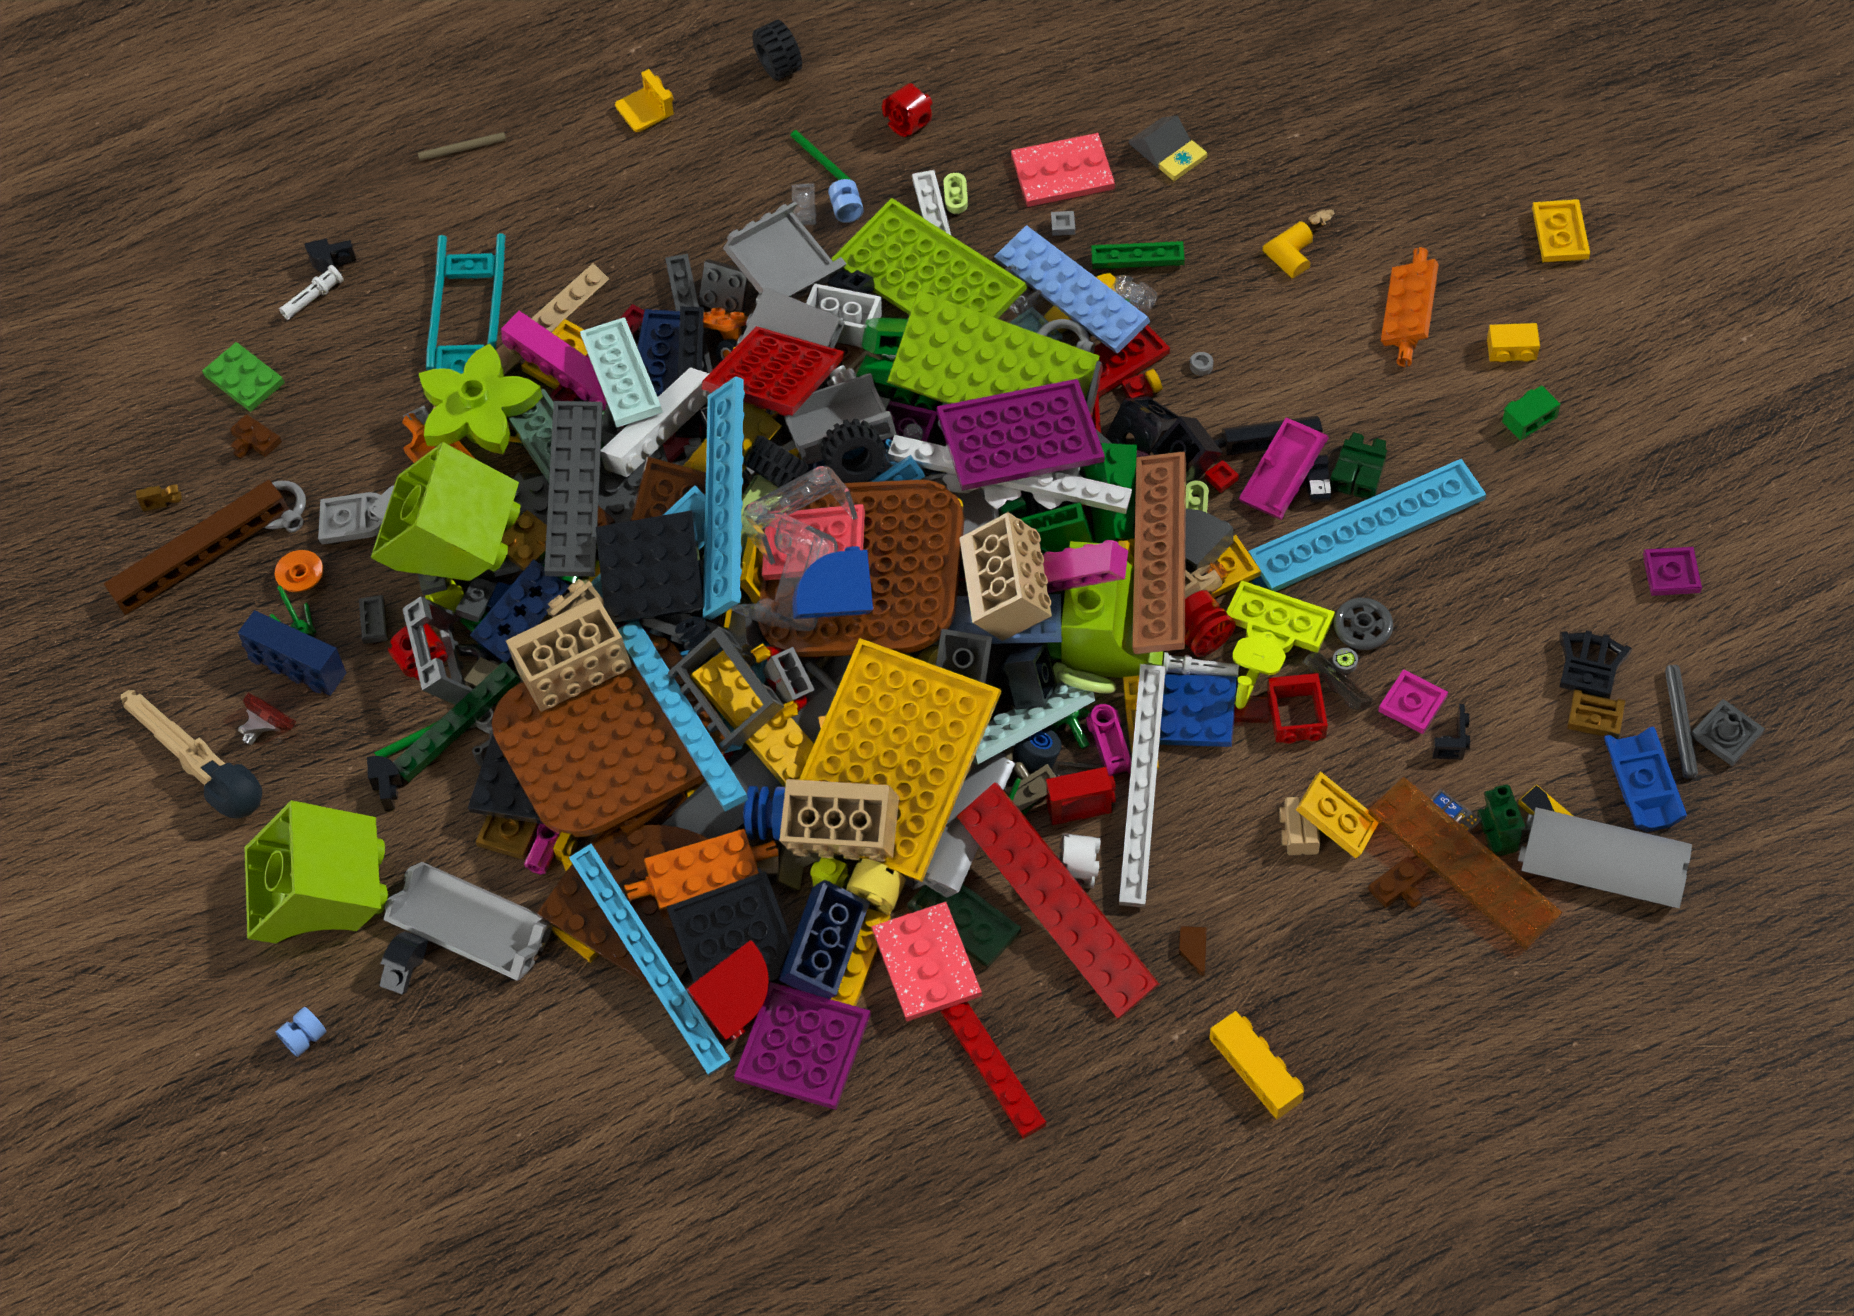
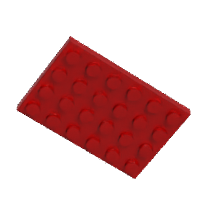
(776, 369)

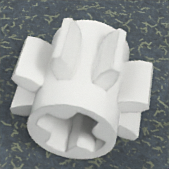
(840, 375)

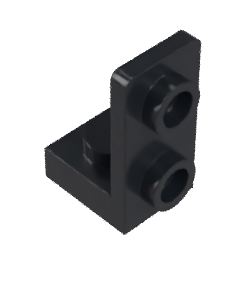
(1454, 748)

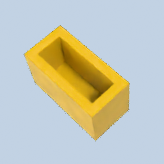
(1513, 342)

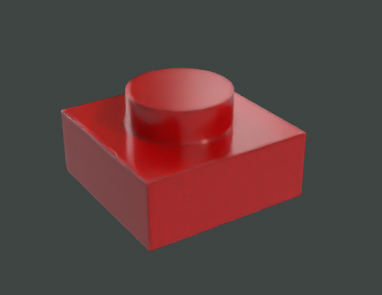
(1137, 387)
(1221, 476)

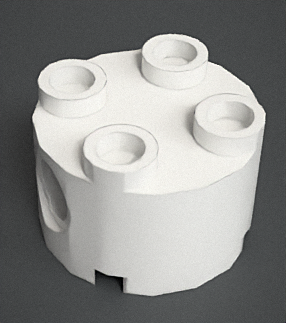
(1079, 858)

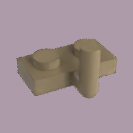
(1031, 787)

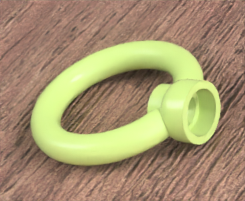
(1082, 679)

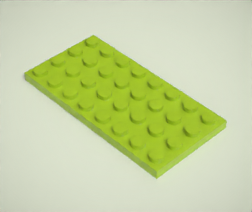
(914, 255)
(970, 355)

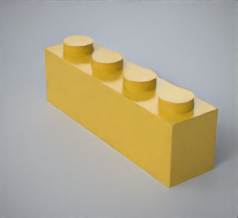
(1256, 1064)

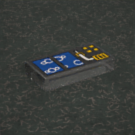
(1456, 810)

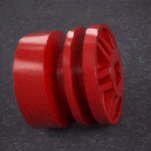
(1206, 624)

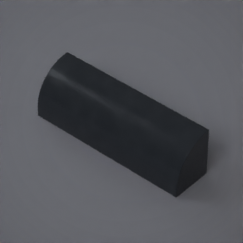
(1260, 435)

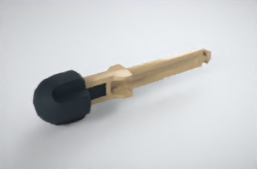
(227, 787)

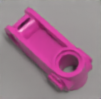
(1109, 739)

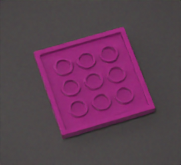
(802, 1045)

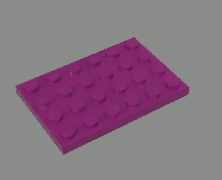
(1020, 434)

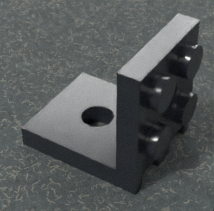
(1142, 419)

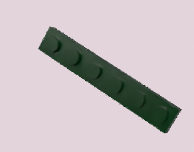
(456, 721)

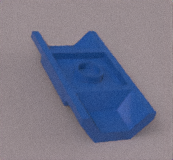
(1646, 780)

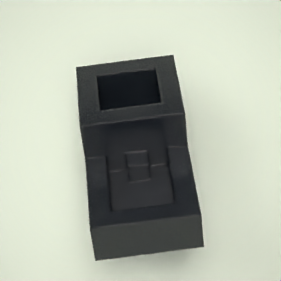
(324, 255)
(854, 281)
(384, 777)

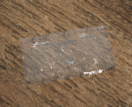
(805, 198)

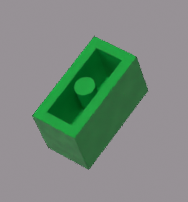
(1530, 412)

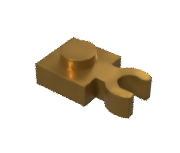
(154, 497)

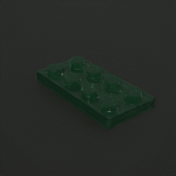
(979, 924)

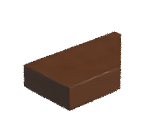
(1193, 946)

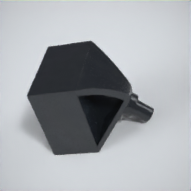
(1190, 437)
(1026, 676)

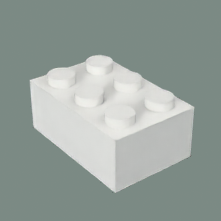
(850, 306)

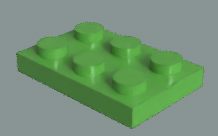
(243, 376)

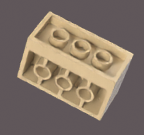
(1005, 576)
(569, 654)
(839, 819)

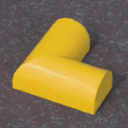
(1286, 246)

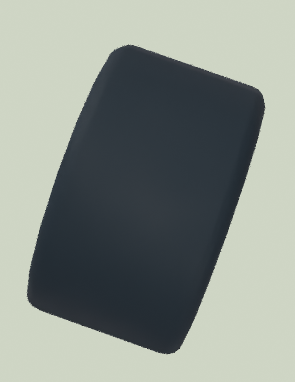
(1038, 750)

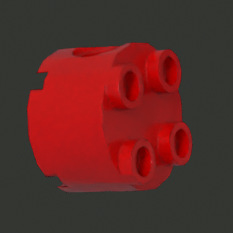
(907, 110)
(403, 654)

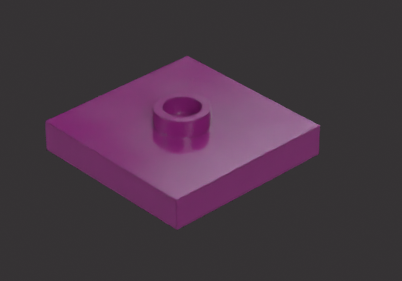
(1672, 571)

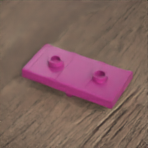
(1283, 468)

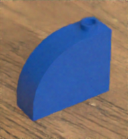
(835, 586)

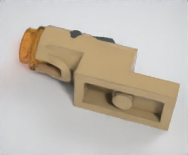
(1205, 578)

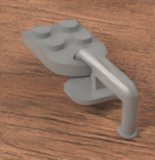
(352, 516)

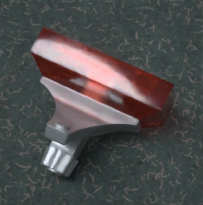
(262, 718)

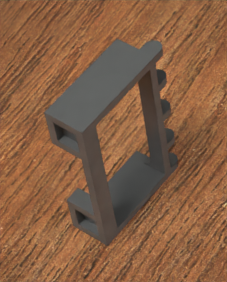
(698, 655)
(432, 672)

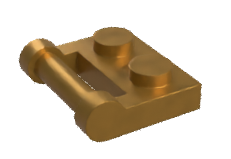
(1593, 719)

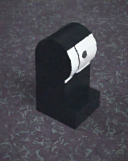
(1318, 481)

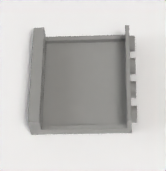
(781, 254)
(793, 318)
(832, 405)

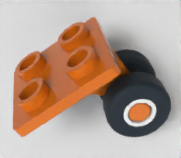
(728, 325)

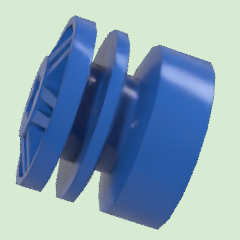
(763, 812)

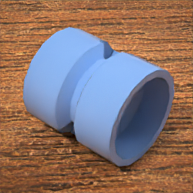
(845, 200)
(301, 1031)

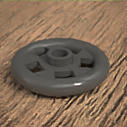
(1369, 606)

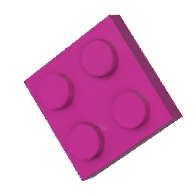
(1413, 701)

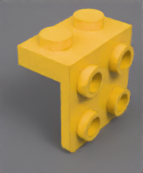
(647, 104)

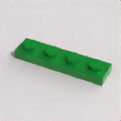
(1137, 255)

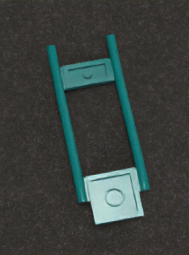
(461, 267)

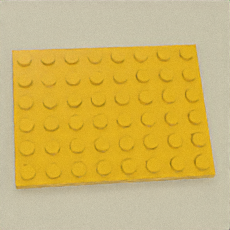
(904, 729)

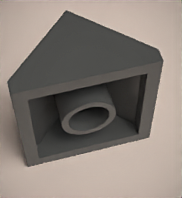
(1160, 139)
(964, 653)

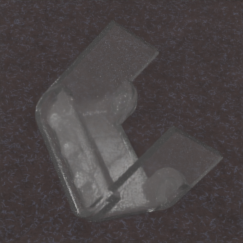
(792, 498)
(803, 547)

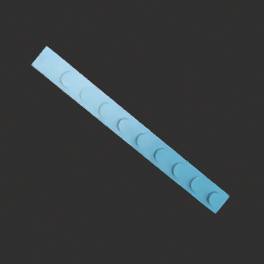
(682, 716)
(650, 960)

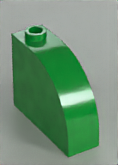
(883, 335)
(1060, 527)

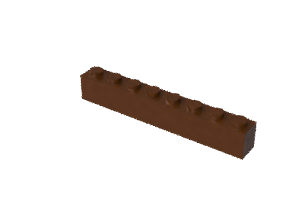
(196, 547)

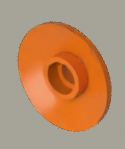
(297, 563)

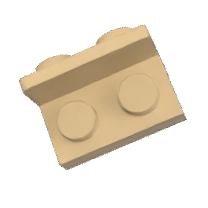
(579, 593)

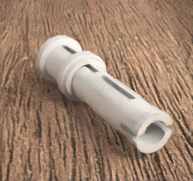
(319, 286)
(1187, 666)

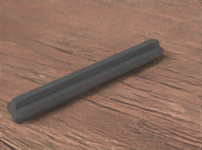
(1681, 722)

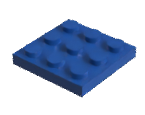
(1198, 710)

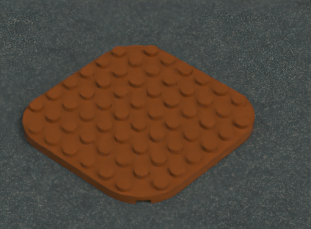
(913, 572)
(598, 751)

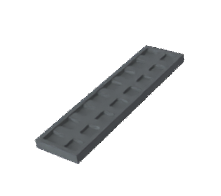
(573, 489)

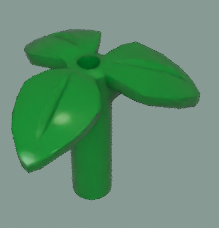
(1075, 726)

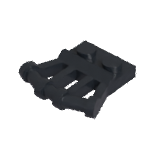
(1588, 675)

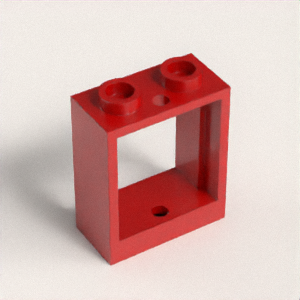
(1291, 687)
(1080, 795)

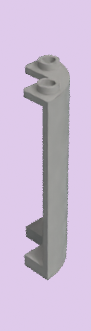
(956, 844)
(1606, 857)
(468, 920)

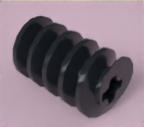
(693, 632)

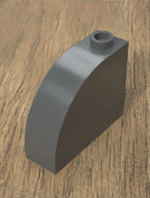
(1205, 539)

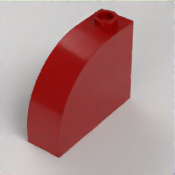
(733, 991)

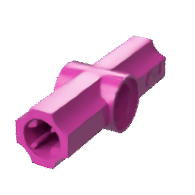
(541, 851)

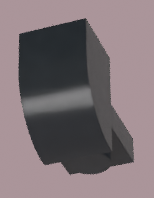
(399, 959)

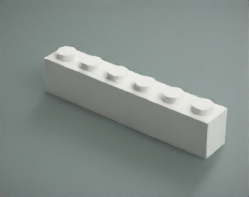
(645, 436)

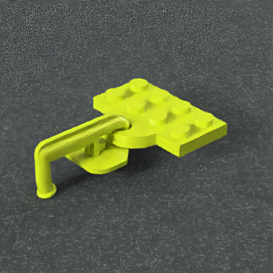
(1273, 628)

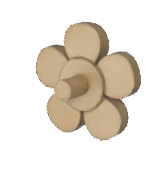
(1321, 216)

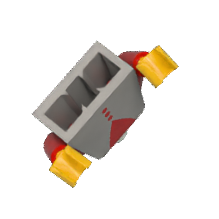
(785, 677)

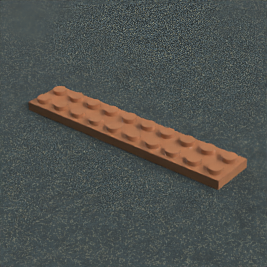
(1159, 553)

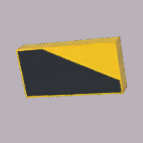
(1540, 799)

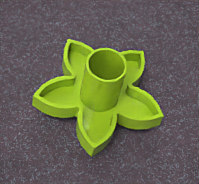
(476, 402)

